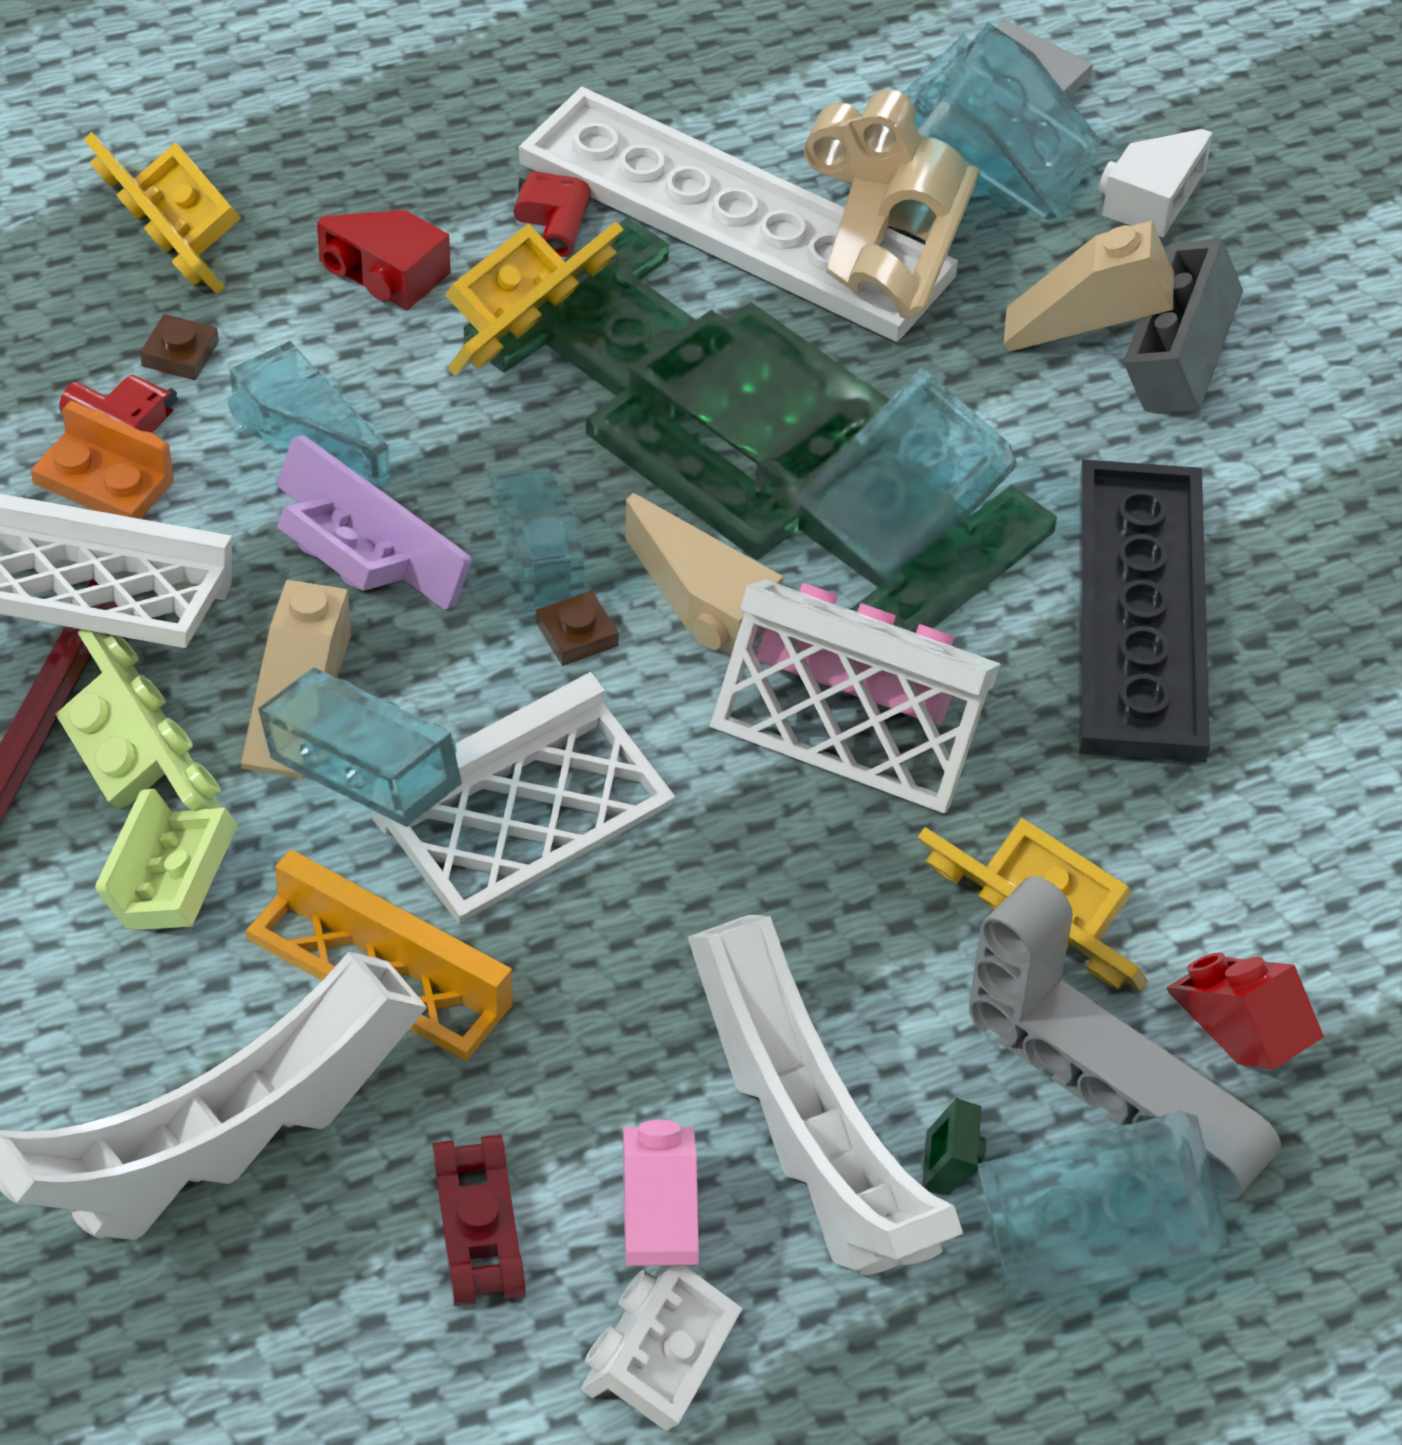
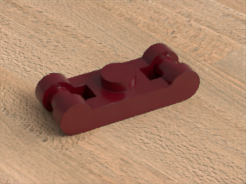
(478, 1220)

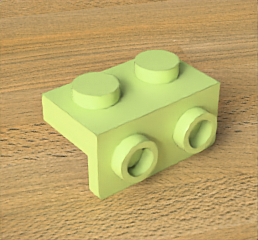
(164, 863)

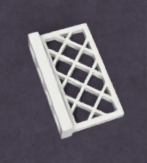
(123, 557)
(868, 642)
(506, 748)

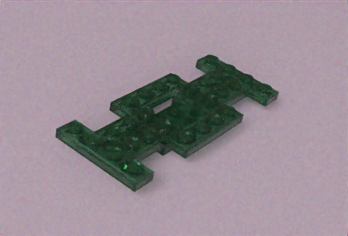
(769, 401)

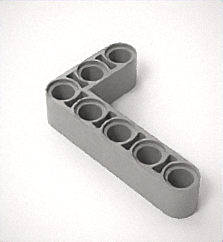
(1089, 1049)

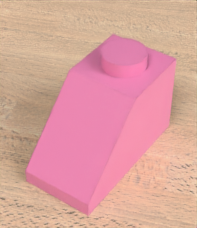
(660, 1194)

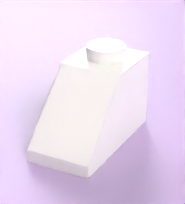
(1155, 178)

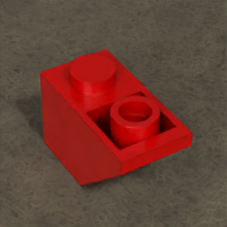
(386, 252)
(1249, 1008)

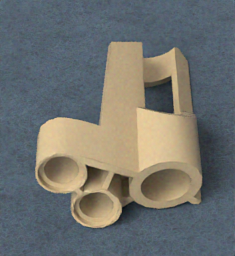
(895, 183)

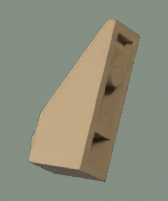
(1098, 286)
(694, 572)
(305, 633)

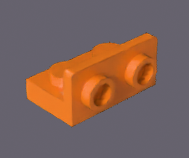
(105, 464)

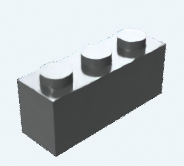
(1179, 348)

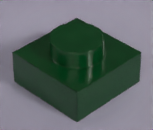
(953, 1147)

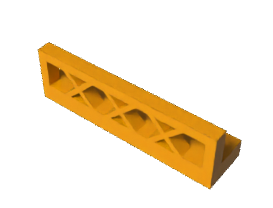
(391, 935)

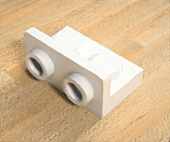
(661, 1343)

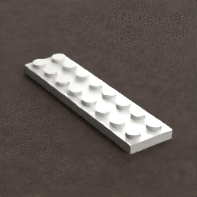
(716, 204)

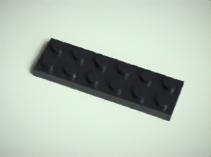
(1142, 612)

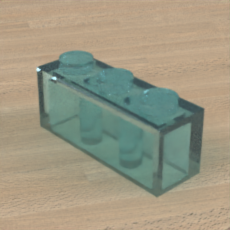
(360, 746)

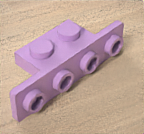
(363, 529)

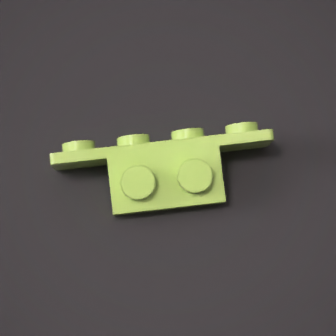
(126, 734)

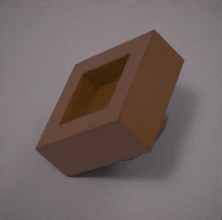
(179, 347)
(577, 628)

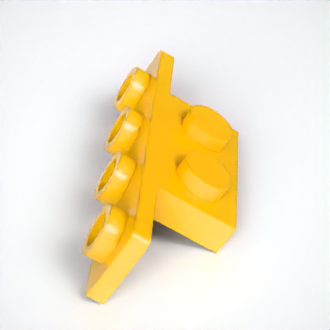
(179, 201)
(512, 285)
(1029, 852)

